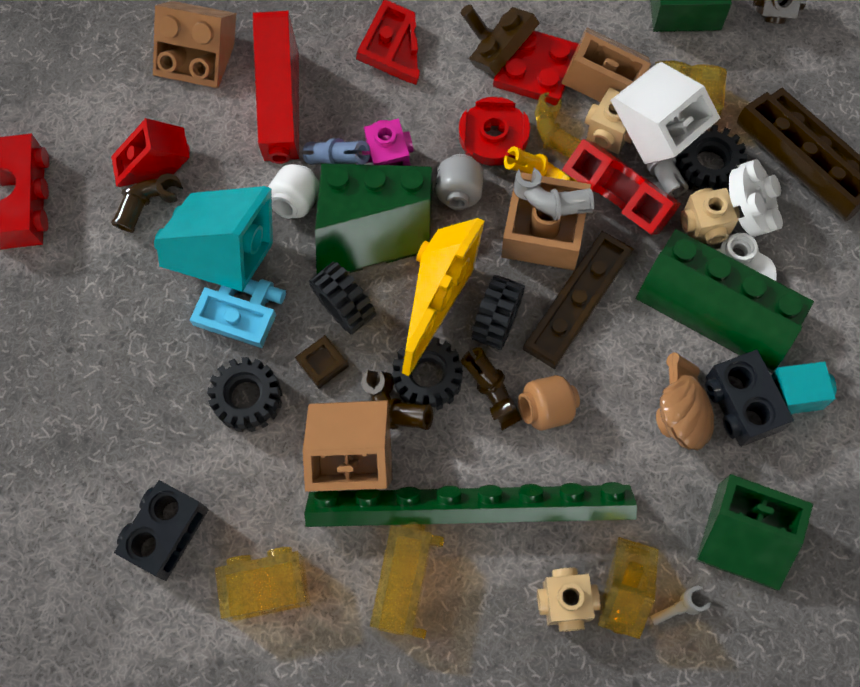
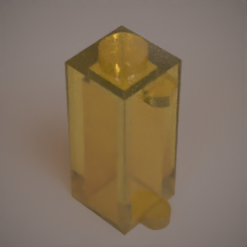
(403, 580)

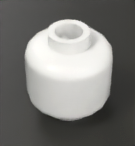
(294, 191)

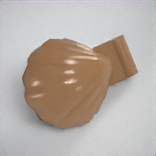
(685, 406)

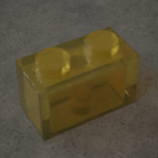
(262, 585)

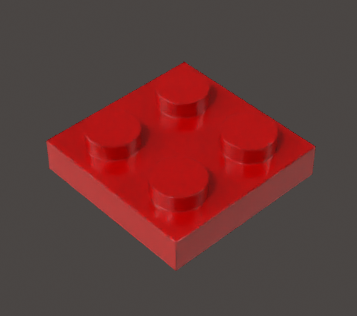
(538, 67)

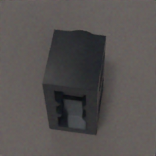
(758, 395)
(170, 535)

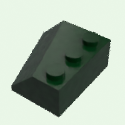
(371, 214)

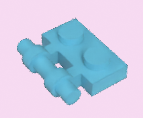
(236, 317)

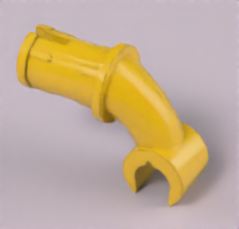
(527, 161)

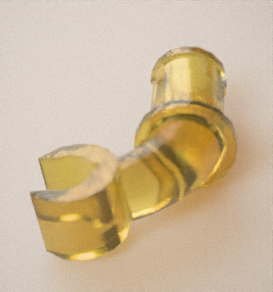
(551, 133)

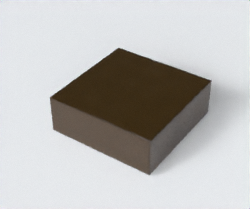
(321, 361)

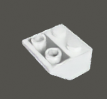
(664, 112)

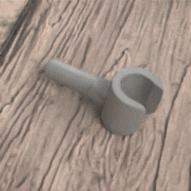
(680, 607)

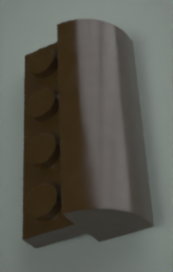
(806, 149)

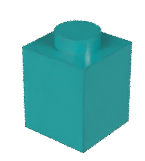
(805, 386)

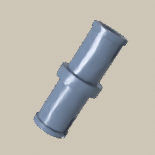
(336, 152)

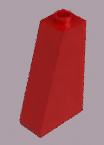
(276, 86)

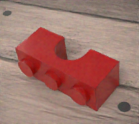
(623, 186)
(23, 210)

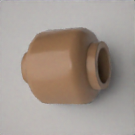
(548, 402)

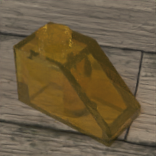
(629, 588)

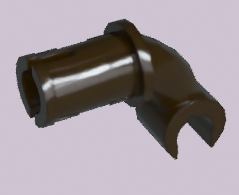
(139, 195)
(491, 382)
(400, 413)

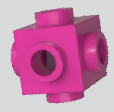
(388, 143)

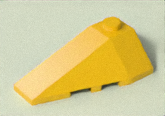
(442, 274)

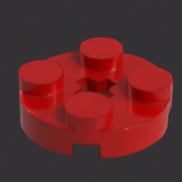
(480, 118)

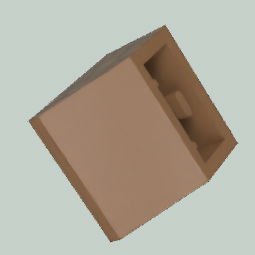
(192, 42)
(603, 64)
(347, 446)

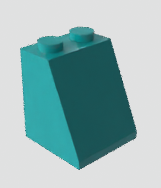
(218, 235)

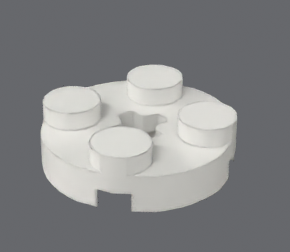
(757, 196)

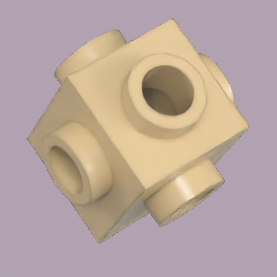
(605, 124)
(710, 216)
(557, 611)

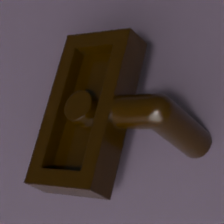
(501, 42)

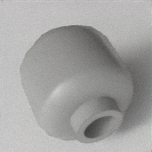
(459, 182)

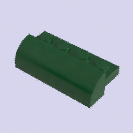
(724, 299)

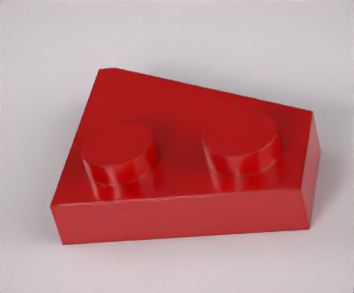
(392, 43)

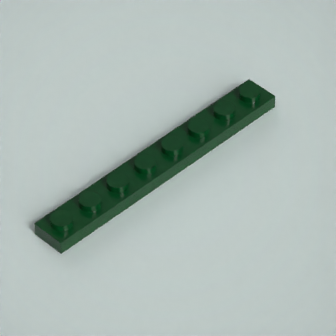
(471, 505)

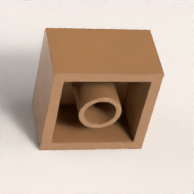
(537, 236)

